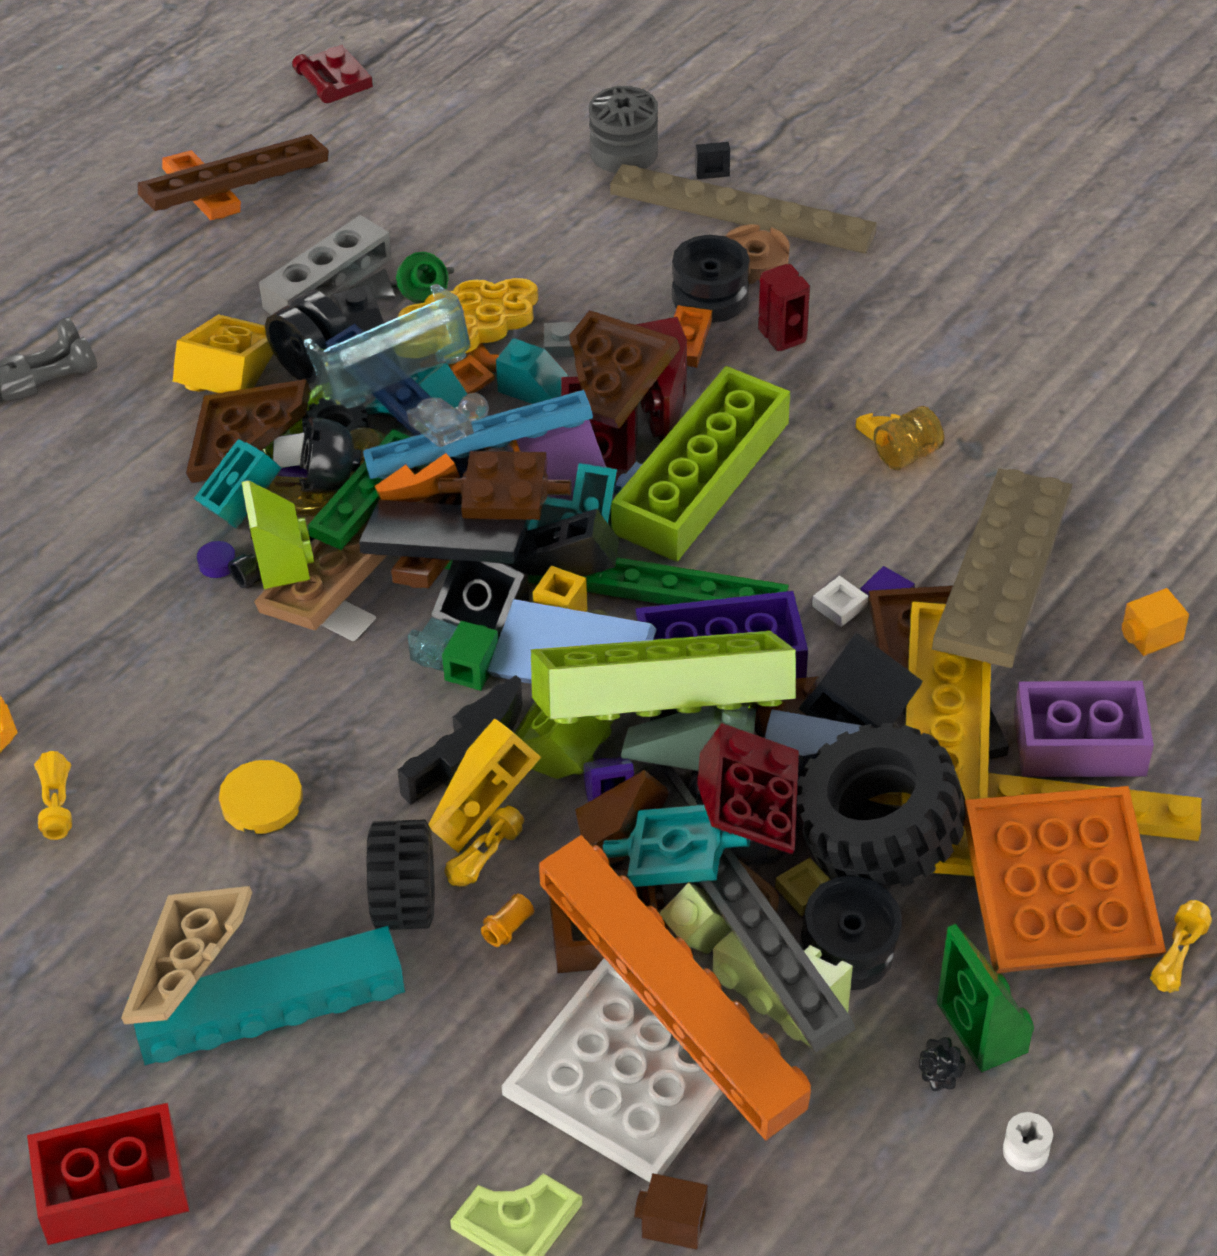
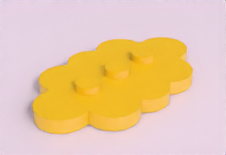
(491, 307)

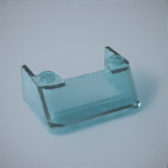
(392, 350)

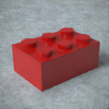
(107, 1173)

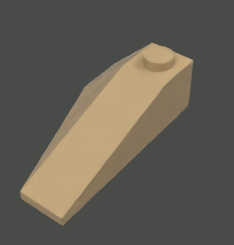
(182, 948)

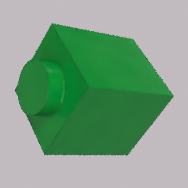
(469, 655)

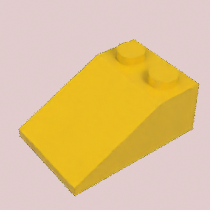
(222, 355)

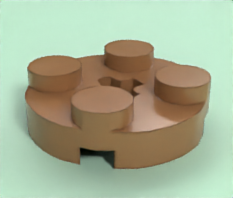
(769, 247)

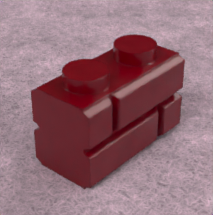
(783, 307)

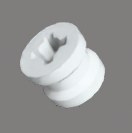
(1030, 1153)

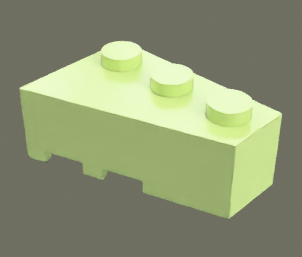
(737, 971)

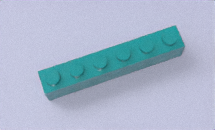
(276, 995)

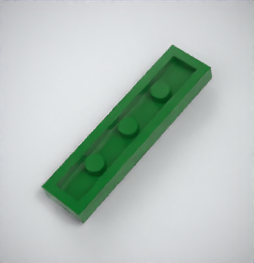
(350, 505)

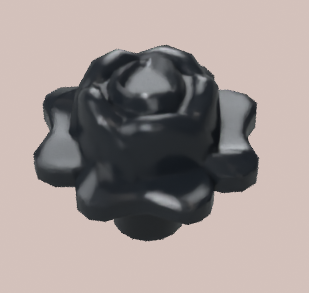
(941, 1064)

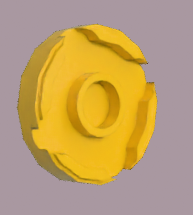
(260, 796)

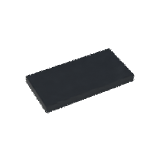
(440, 533)

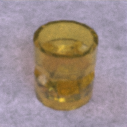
(909, 437)

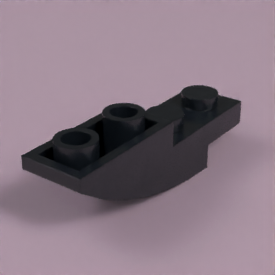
(440, 762)

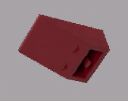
(669, 391)
(750, 786)

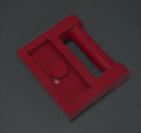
(339, 67)

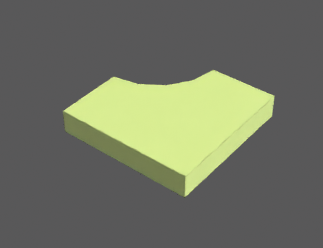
(518, 1220)

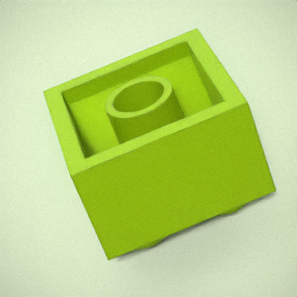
(277, 536)
(562, 746)

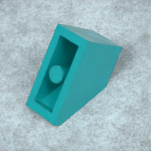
(528, 373)

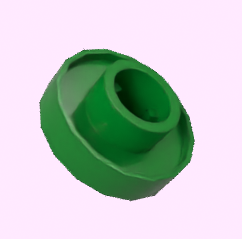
(419, 273)

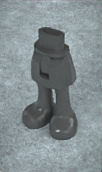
(67, 356)

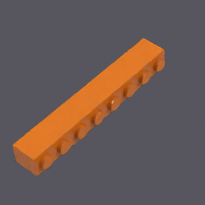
(675, 987)

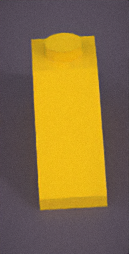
(481, 783)

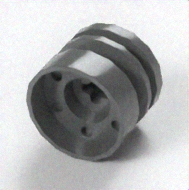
(623, 128)

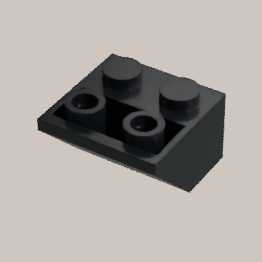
(861, 687)

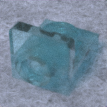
(428, 645)

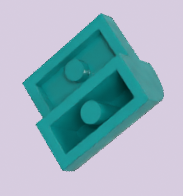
(224, 489)

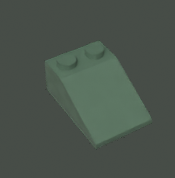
(682, 736)

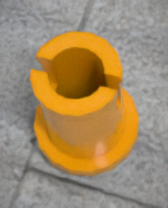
(498, 928)

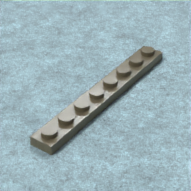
(743, 208)

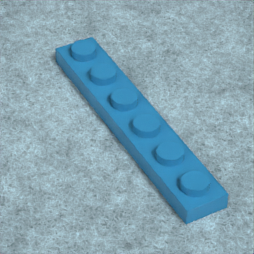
(490, 431)

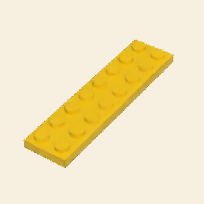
(954, 711)

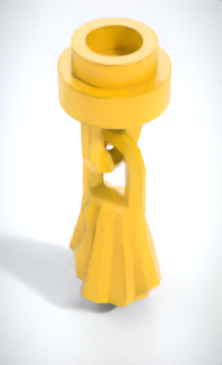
(53, 773)
(467, 866)
(1191, 919)

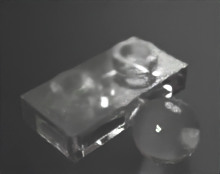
(445, 423)

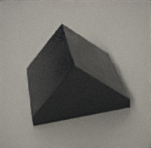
(480, 593)

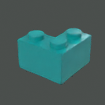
(592, 491)

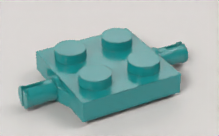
(673, 846)

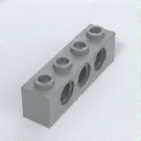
(329, 265)

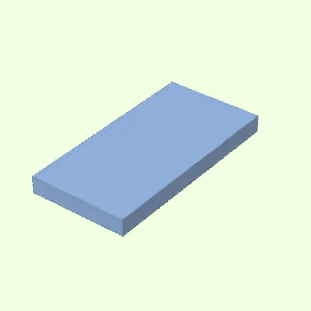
(547, 626)

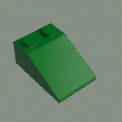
(981, 1005)

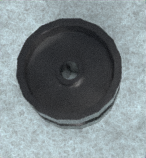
(711, 275)
(308, 317)
(854, 924)

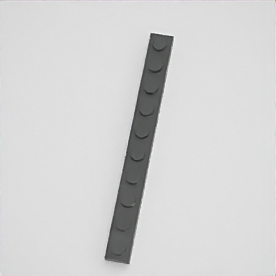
(766, 937)

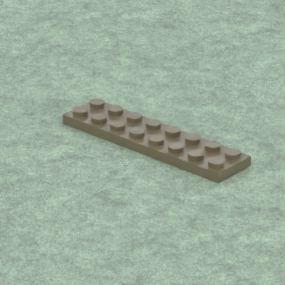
(1003, 568)

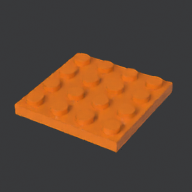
(1062, 879)

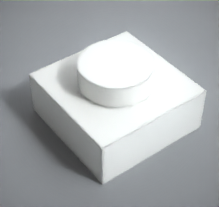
(840, 601)

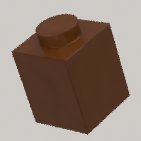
(672, 1210)

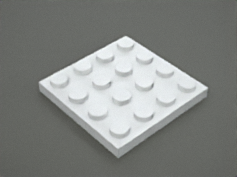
(614, 1078)

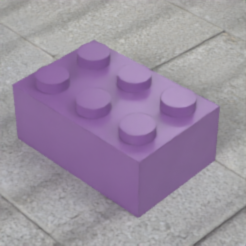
(1083, 729)

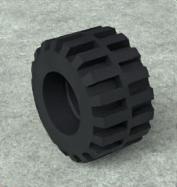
(400, 874)

